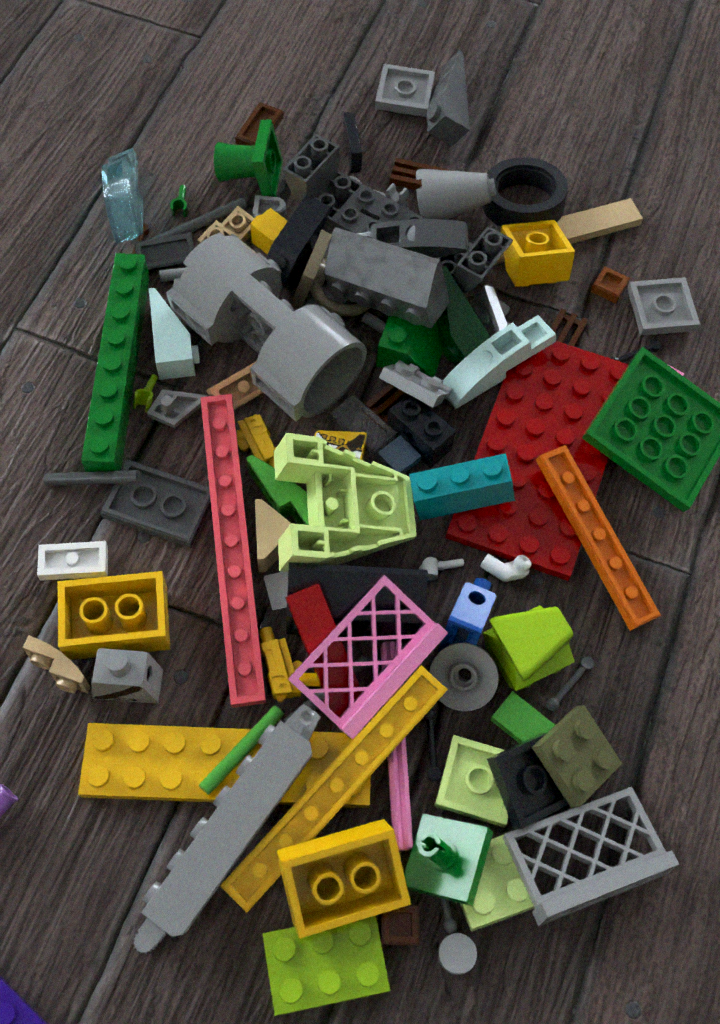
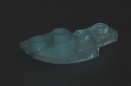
(122, 196)

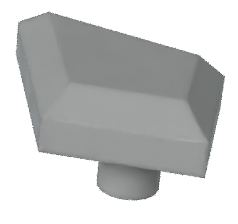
(174, 407)

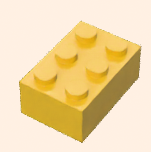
(113, 614)
(343, 877)

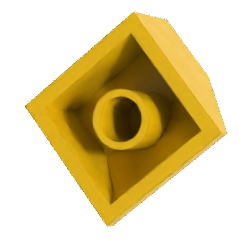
(537, 253)

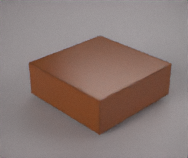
(610, 284)

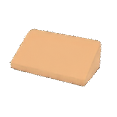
(238, 385)

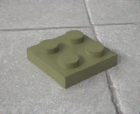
(577, 756)

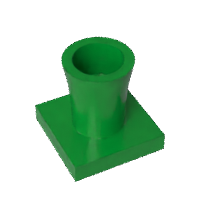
(257, 161)

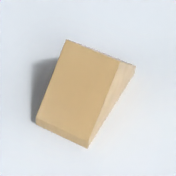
(269, 528)

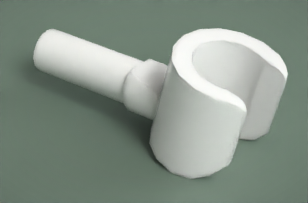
(433, 565)

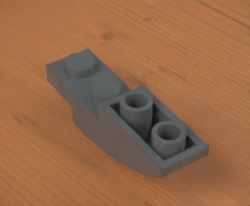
(423, 236)

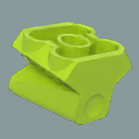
(529, 645)

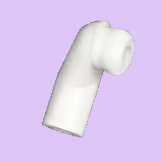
(507, 571)

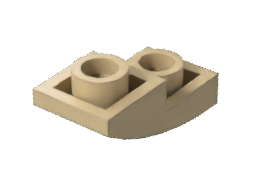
(237, 223)
(62, 669)

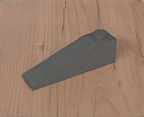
(448, 107)

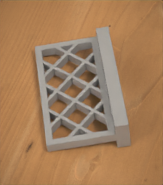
(595, 887)

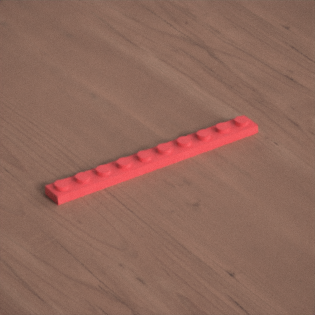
(232, 553)

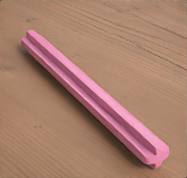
(398, 778)

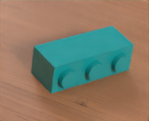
(462, 487)

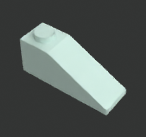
(172, 341)

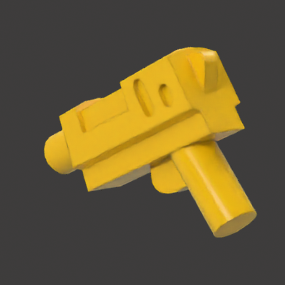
(256, 437)
(281, 667)

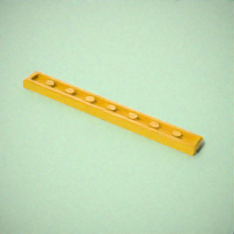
(334, 786)

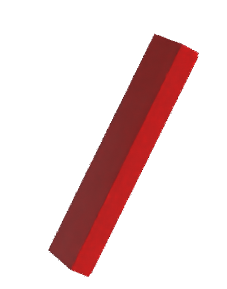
(314, 625)

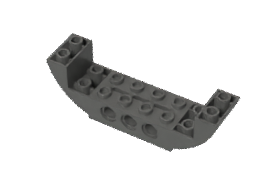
(355, 207)

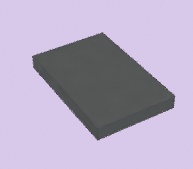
(159, 504)

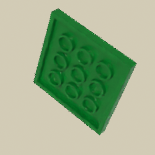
(659, 429)

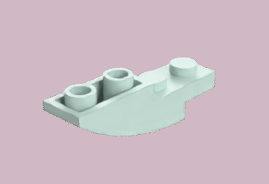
(490, 361)

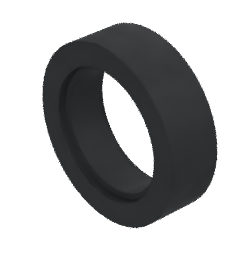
(526, 172)

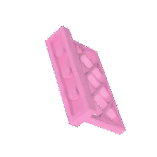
(392, 675)

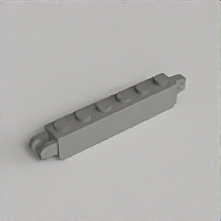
(229, 831)

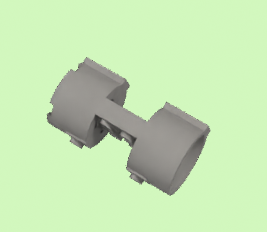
(233, 295)

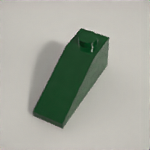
(458, 325)

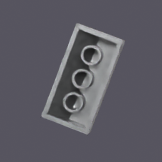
(386, 278)

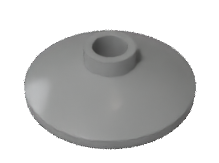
(471, 692)

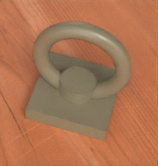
(313, 280)

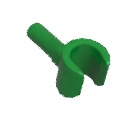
(180, 203)

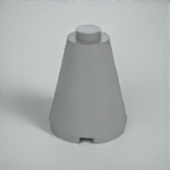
(452, 193)

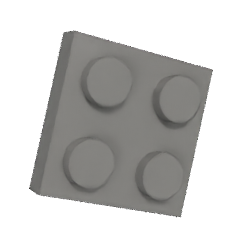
(404, 90)
(663, 306)

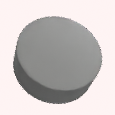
(457, 954)

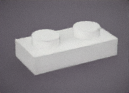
(72, 560)

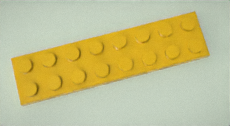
(174, 760)

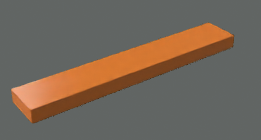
(598, 538)

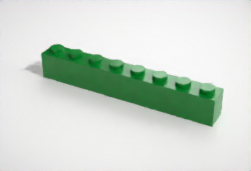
(116, 365)

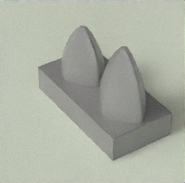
(490, 310)

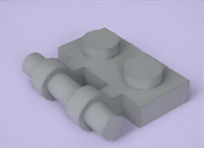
(416, 383)

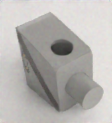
(123, 676)

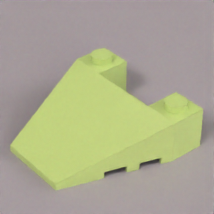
(349, 503)

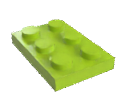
(325, 966)

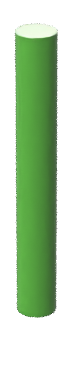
(238, 753)

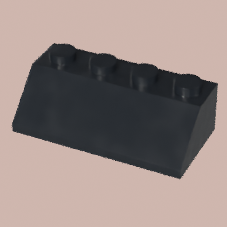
(347, 585)

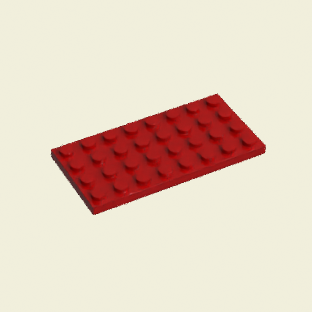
(538, 409)

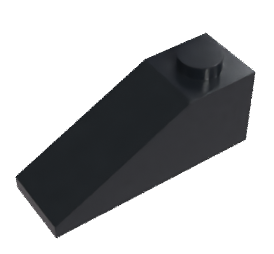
(297, 239)

